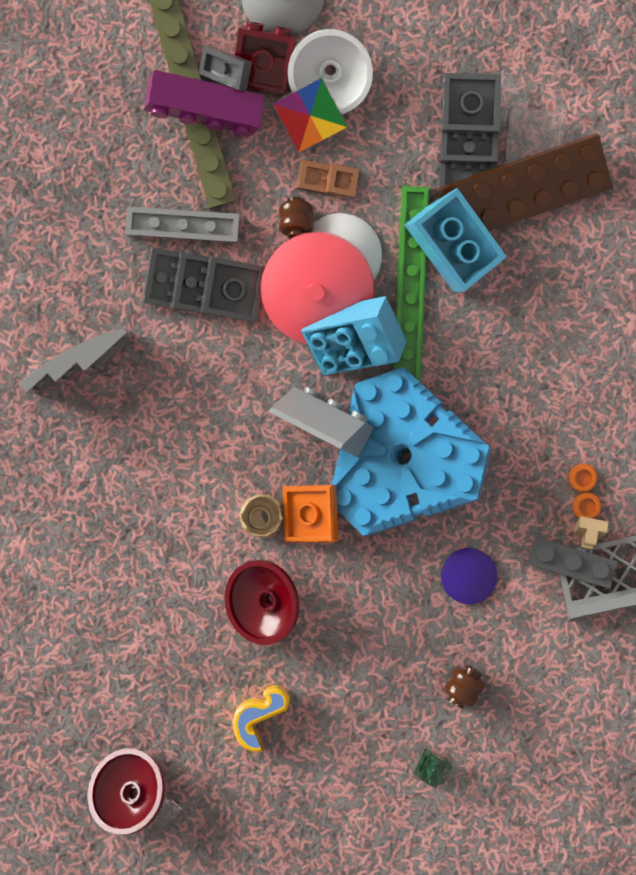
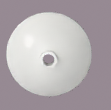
(336, 48)
(356, 232)

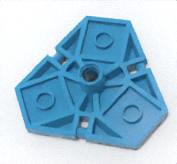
(444, 465)

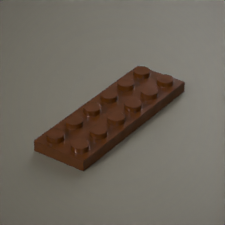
(536, 183)

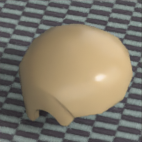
(251, 520)

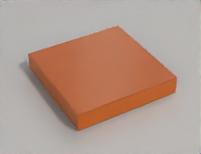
(310, 513)

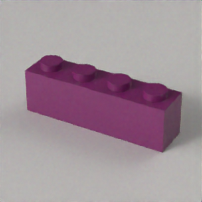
(203, 103)

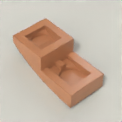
(327, 178)

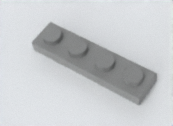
(182, 224)

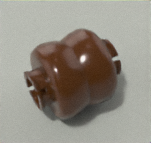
(296, 217)
(464, 686)

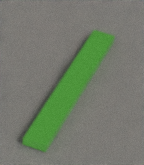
(411, 281)

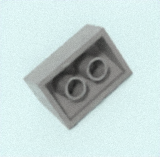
(324, 419)

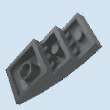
(469, 125)
(203, 284)

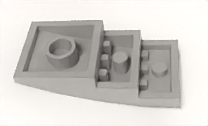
(84, 356)

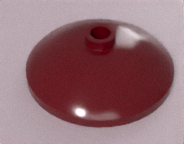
(249, 602)
(113, 788)

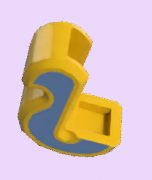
(255, 711)

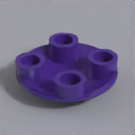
(469, 576)

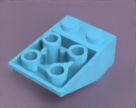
(356, 337)

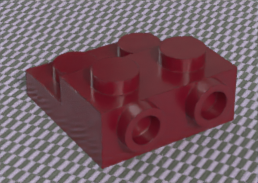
(269, 56)

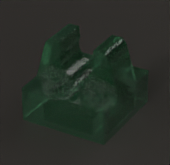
(431, 768)

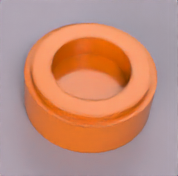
(582, 477)
(586, 505)

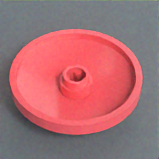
(312, 280)

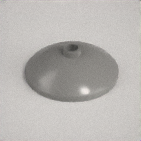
(290, 14)

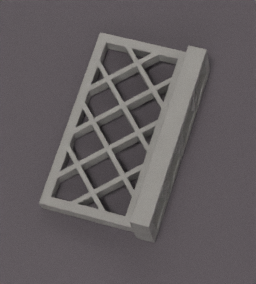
(603, 602)

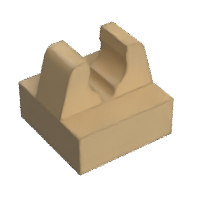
(590, 530)

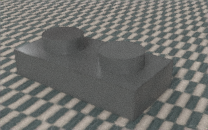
(225, 67)

